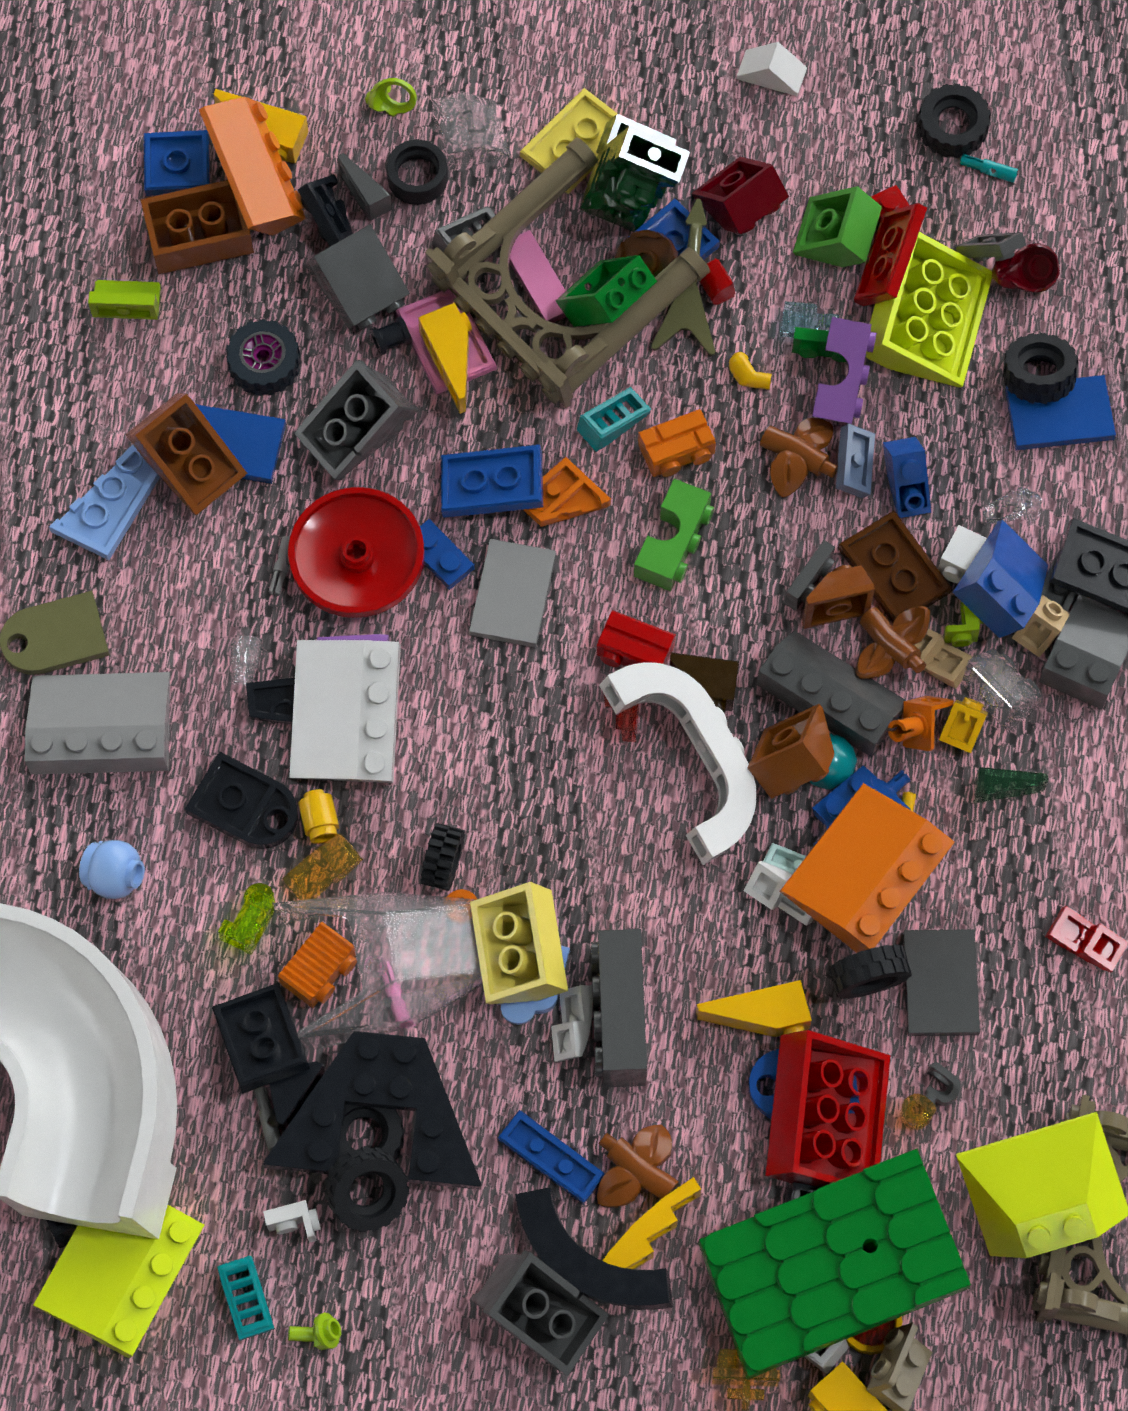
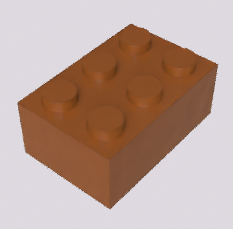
(195, 227)

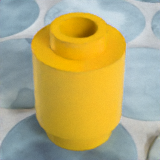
(318, 816)

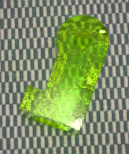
(251, 919)

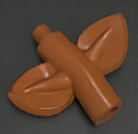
(798, 454)
(892, 641)
(636, 1167)

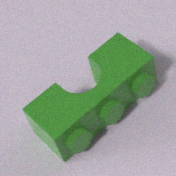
(663, 560)

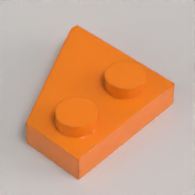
(567, 495)

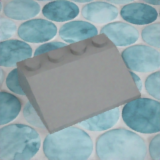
(98, 723)

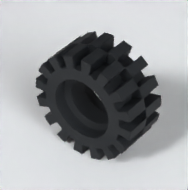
(442, 856)

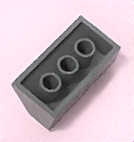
(810, 675)

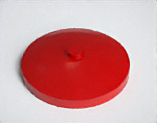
(356, 552)

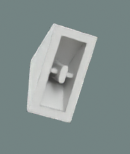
(772, 68)

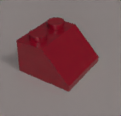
(742, 194)

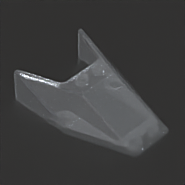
(410, 959)

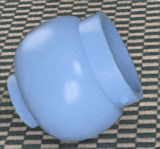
(111, 869)

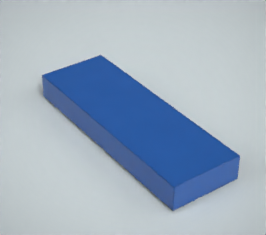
(551, 1157)

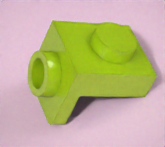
(963, 634)

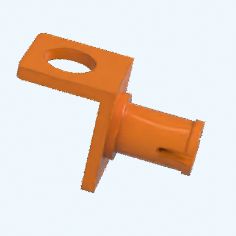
(918, 722)

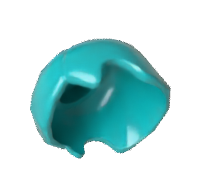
(842, 764)

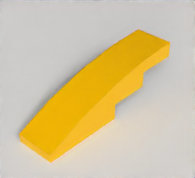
(634, 1246)

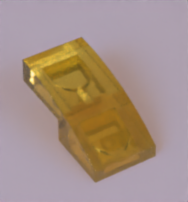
(322, 868)

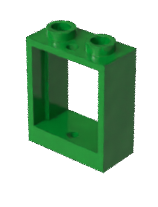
(612, 290)

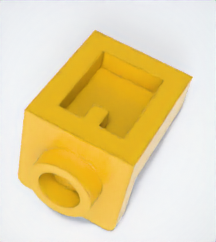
(964, 724)

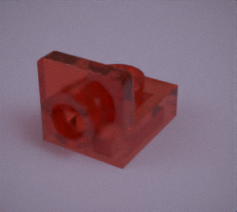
(627, 722)

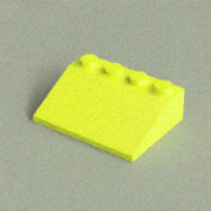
(934, 317)
(116, 1280)

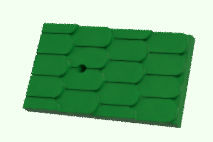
(833, 1263)

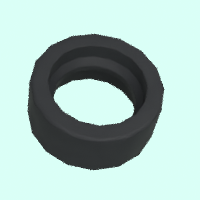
(417, 150)

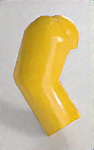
(745, 373)

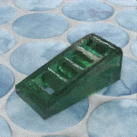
(1001, 784)

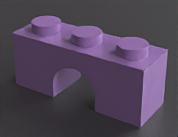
(851, 341)

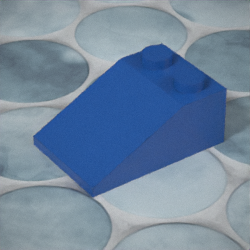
(1003, 581)

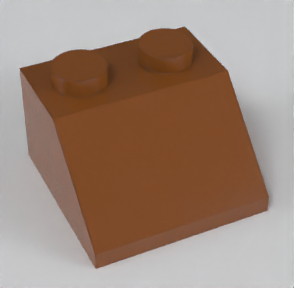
(793, 753)

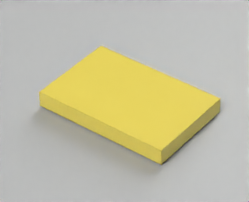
(581, 118)

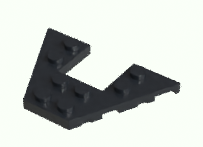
(380, 1074)

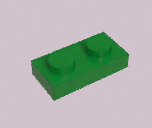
(812, 343)

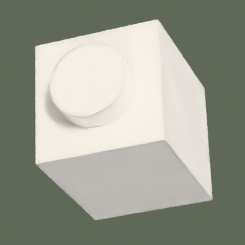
(960, 553)

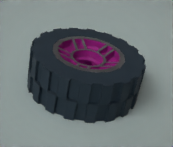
(261, 340)

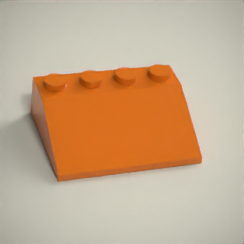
(866, 868)

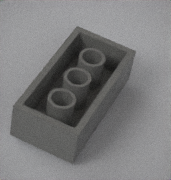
(622, 1013)

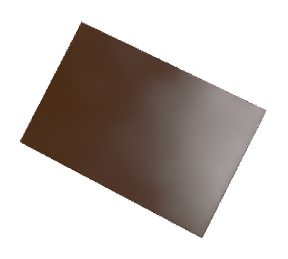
(895, 565)

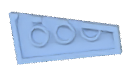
(109, 507)

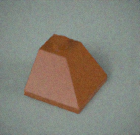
(839, 596)

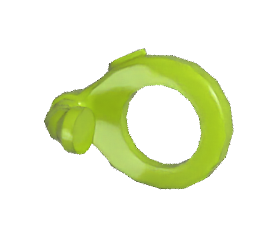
(380, 100)

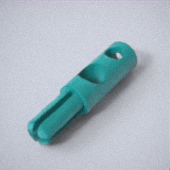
(984, 166)

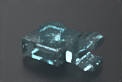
(804, 316)

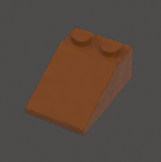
(186, 452)

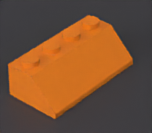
(253, 165)

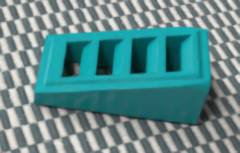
(598, 433)
(235, 1267)

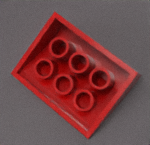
(810, 1122)

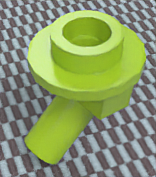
(321, 1332)

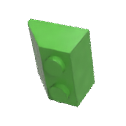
(838, 227)

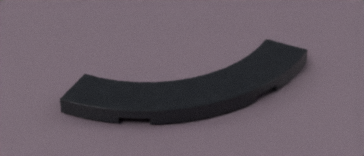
(588, 1274)

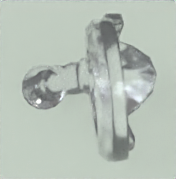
(1021, 500)

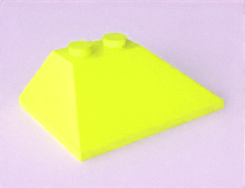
(1044, 1188)

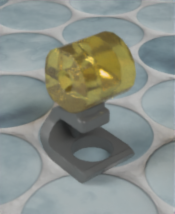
(920, 1109)

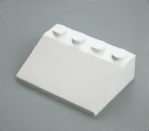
(345, 710)

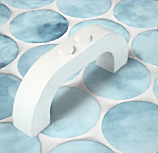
(711, 738)

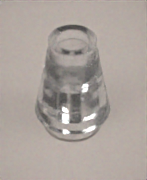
(245, 658)

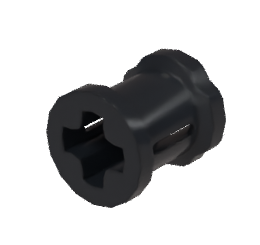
(391, 336)

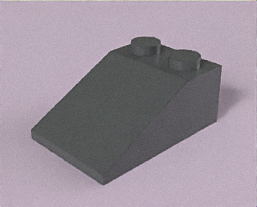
(1088, 652)

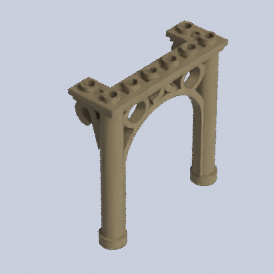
(465, 258)
(1077, 1302)

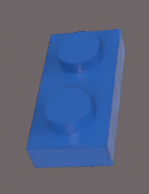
(443, 556)

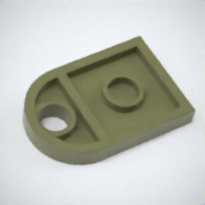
(56, 634)

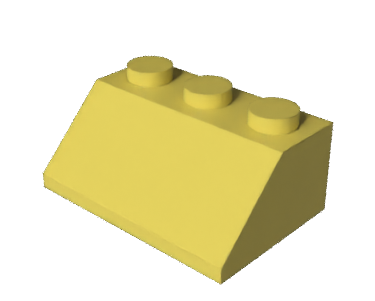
(519, 945)

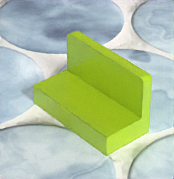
(125, 299)

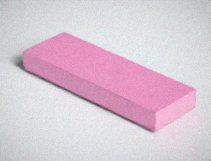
(537, 276)

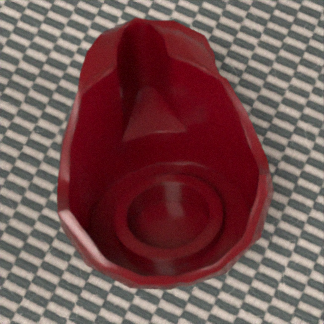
(1030, 269)

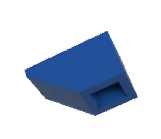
(907, 476)

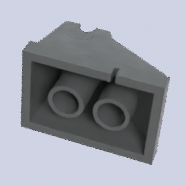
(354, 419)
(540, 1309)

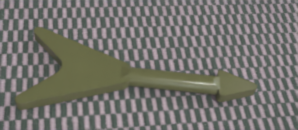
(687, 309)

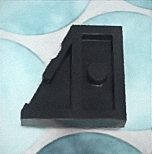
(327, 212)

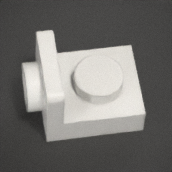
(285, 1219)

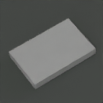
(512, 593)

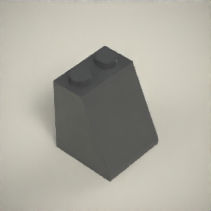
(358, 278)

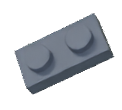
(855, 461)

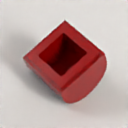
(718, 283)

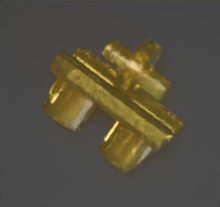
(728, 1373)

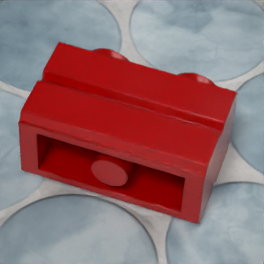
(631, 642)

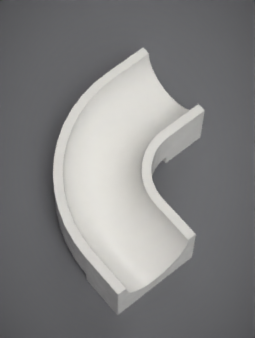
(87, 1084)

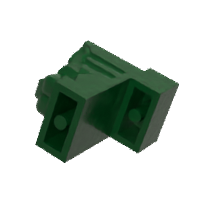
(631, 172)

